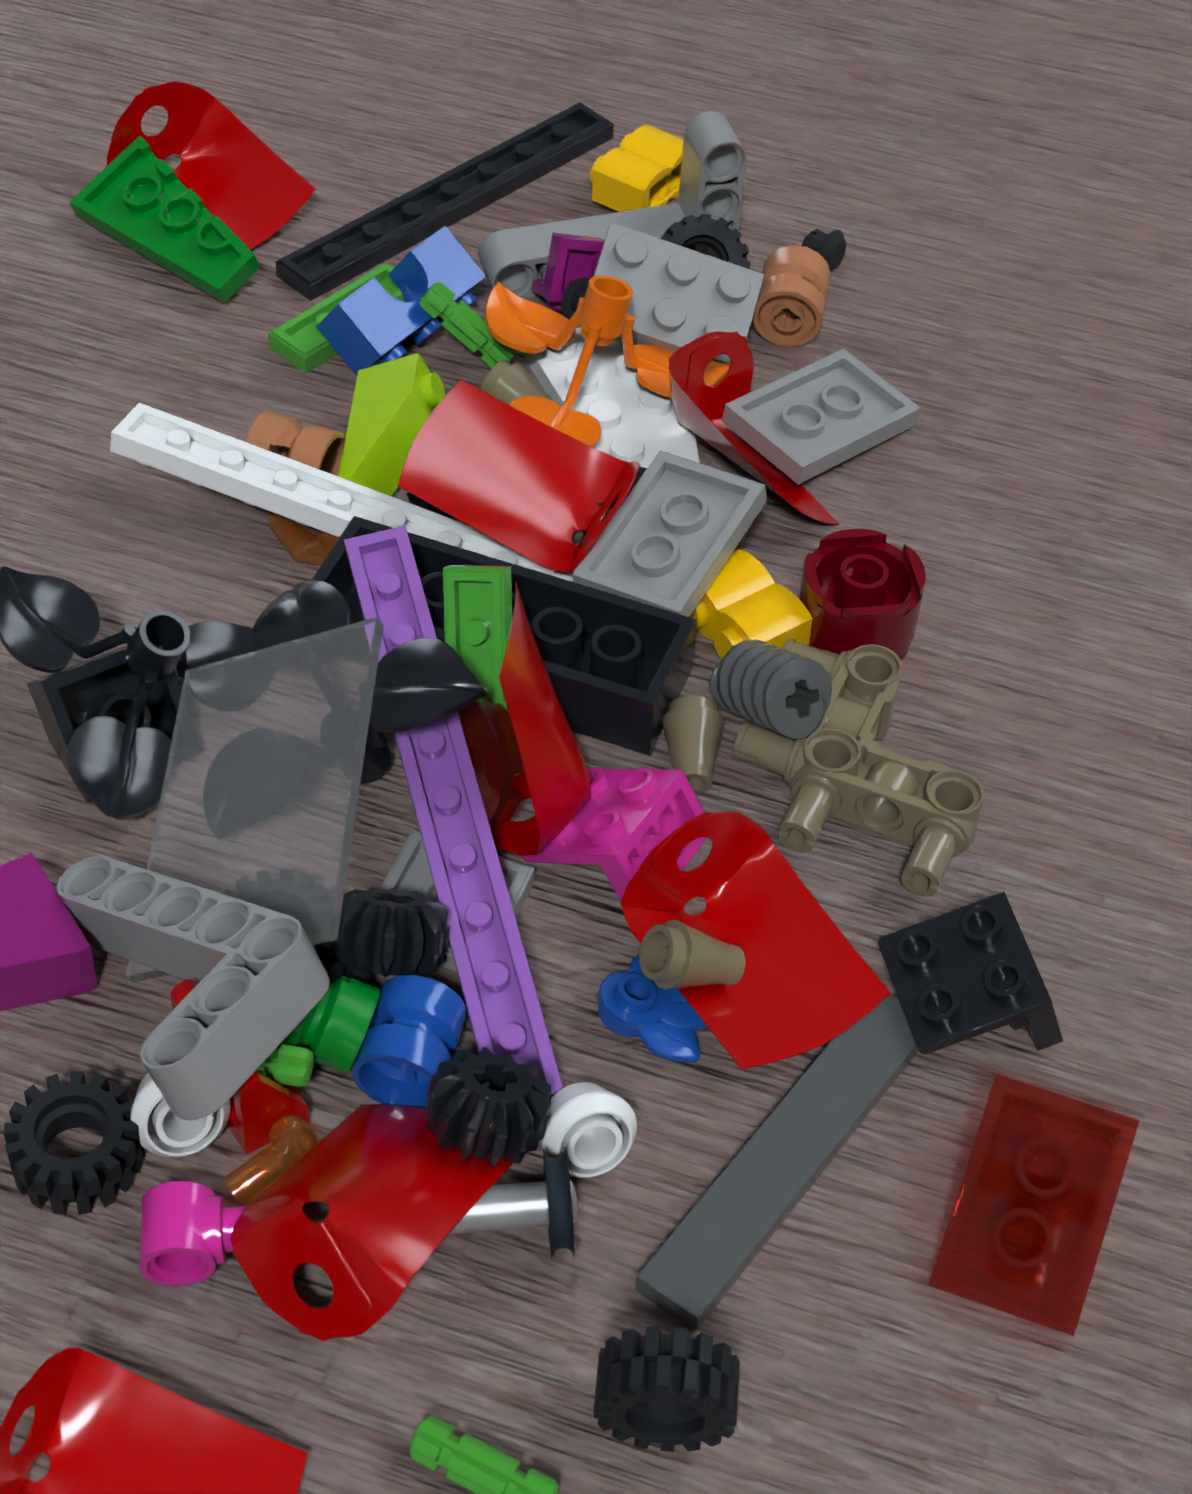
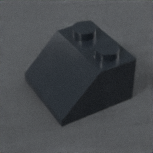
(100, 689)

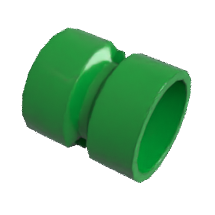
(337, 1024)

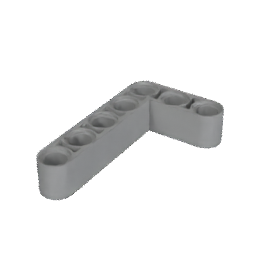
(709, 184)
(249, 965)

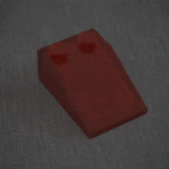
(1034, 1204)

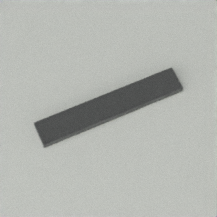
(778, 1166)

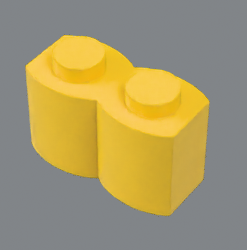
(639, 171)
(750, 606)

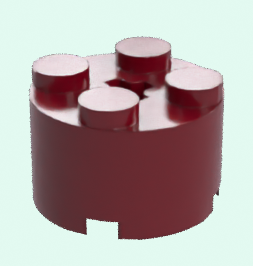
(862, 592)

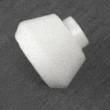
(592, 1126)
(166, 1133)

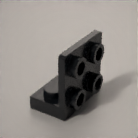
(969, 977)

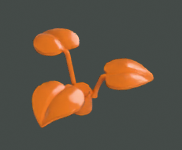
(602, 318)

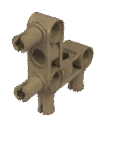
(853, 779)

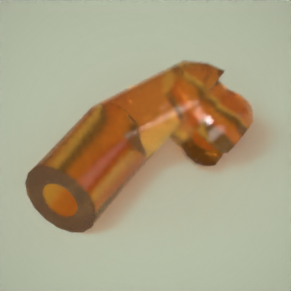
(299, 543)
(289, 1143)

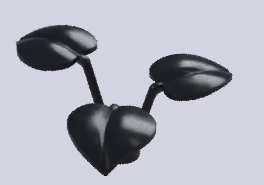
(413, 681)
(109, 760)

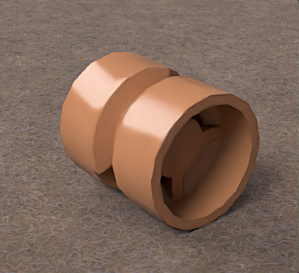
(792, 296)
(308, 445)

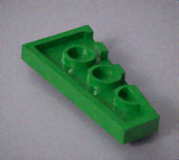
(161, 219)

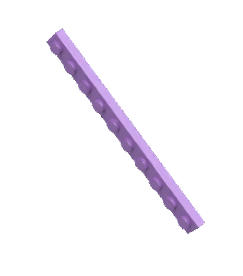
(455, 827)

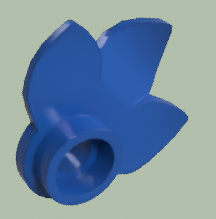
(658, 1016)

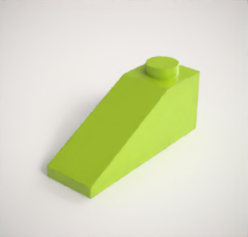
(384, 419)

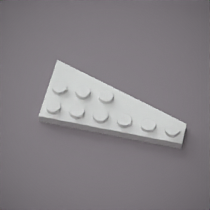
(631, 418)

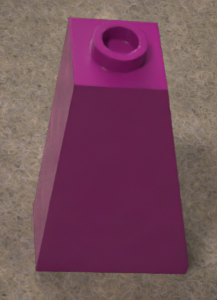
(39, 940)

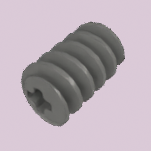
(772, 688)

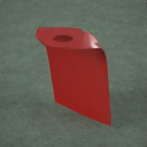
(219, 160)
(702, 409)
(514, 477)
(550, 756)
(799, 971)
(388, 1212)
(134, 1437)

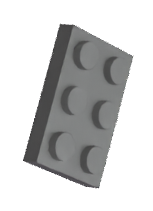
(678, 289)
(820, 415)
(672, 534)

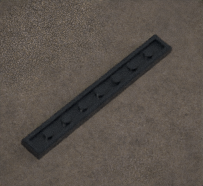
(442, 201)

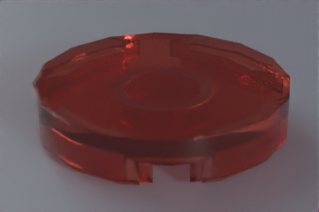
(493, 757)

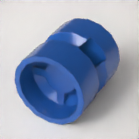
(407, 1040)

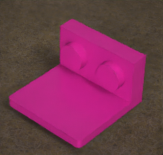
(625, 821)

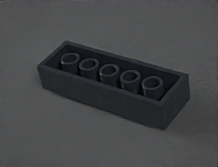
(605, 654)

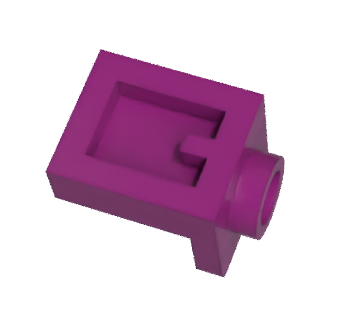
(568, 260)

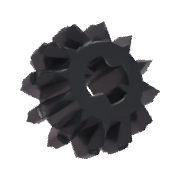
(391, 932)
(488, 1106)

